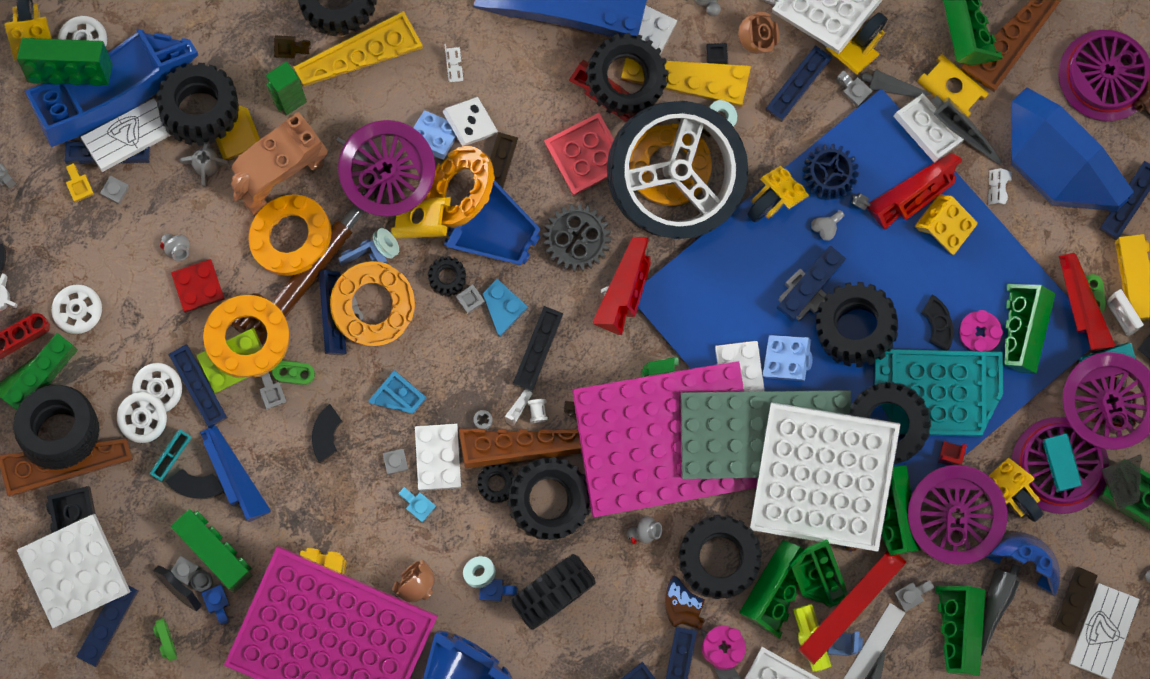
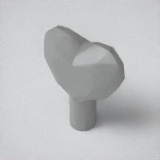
(827, 225)

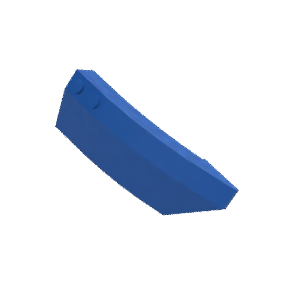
(595, 16)
(136, 74)

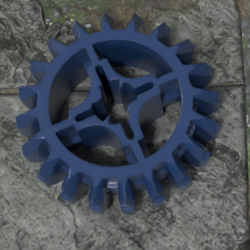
(837, 175)

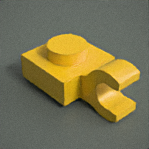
(78, 185)

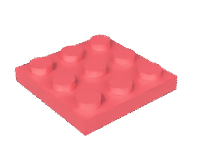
(582, 153)

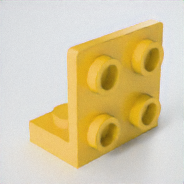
(947, 223)

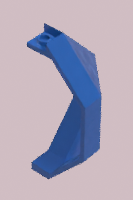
(1063, 157)

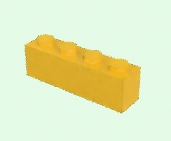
(1135, 272)

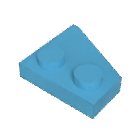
(503, 306)
(398, 394)

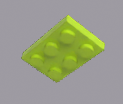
(242, 344)

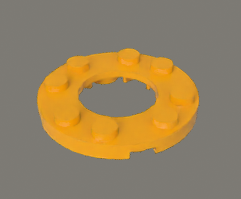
(661, 137)
(460, 159)
(304, 257)
(402, 303)
(253, 364)

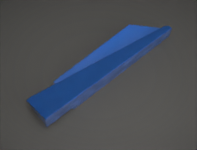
(233, 476)

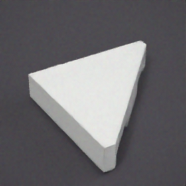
(516, 410)

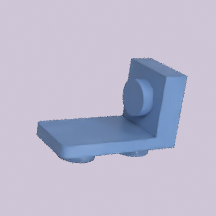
(365, 247)
(847, 645)

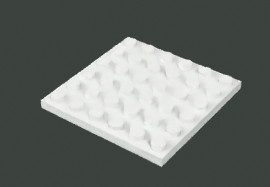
(824, 476)

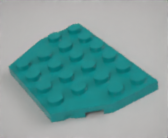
(956, 387)

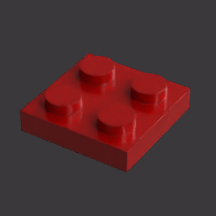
(197, 285)

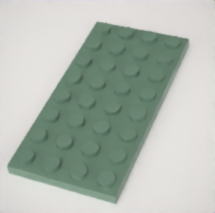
(728, 429)

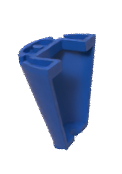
(497, 231)
(1026, 548)
(461, 659)

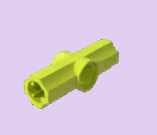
(807, 625)

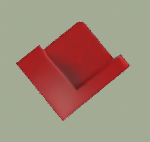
(952, 454)

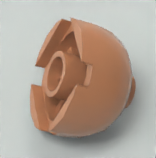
(758, 33)
(416, 582)

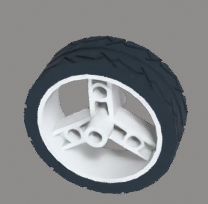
(713, 209)

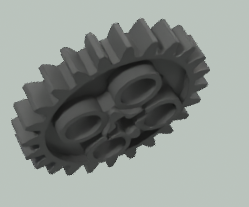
(561, 227)

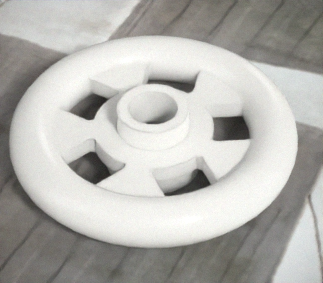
(91, 25)
(63, 298)
(166, 373)
(126, 409)

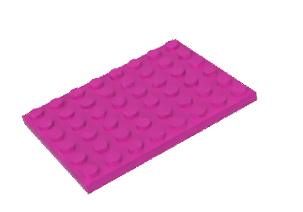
(635, 439)
(326, 627)

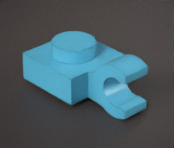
(419, 505)

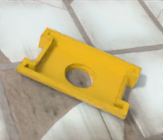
(936, 82)
(429, 226)

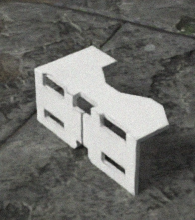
(453, 61)
(1005, 175)

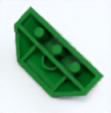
(819, 575)

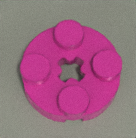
(982, 320)
(729, 636)

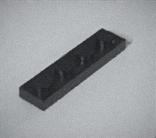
(538, 349)

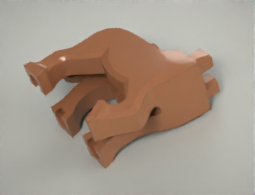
(275, 160)

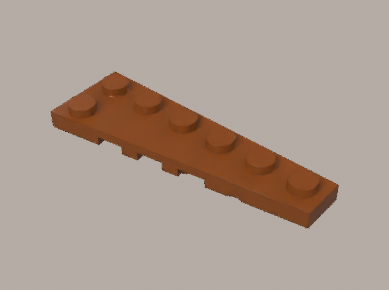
(1012, 42)
(505, 446)
(23, 476)

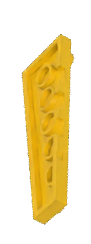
(374, 45)
(698, 79)

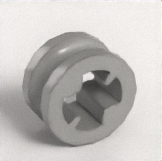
(482, 413)

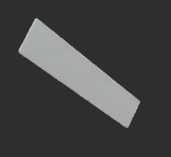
(875, 643)

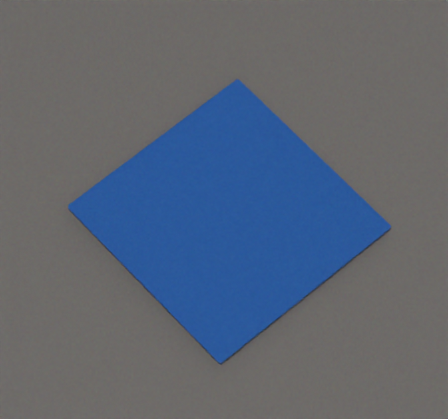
(732, 277)

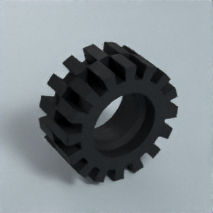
(447, 263)
(486, 474)

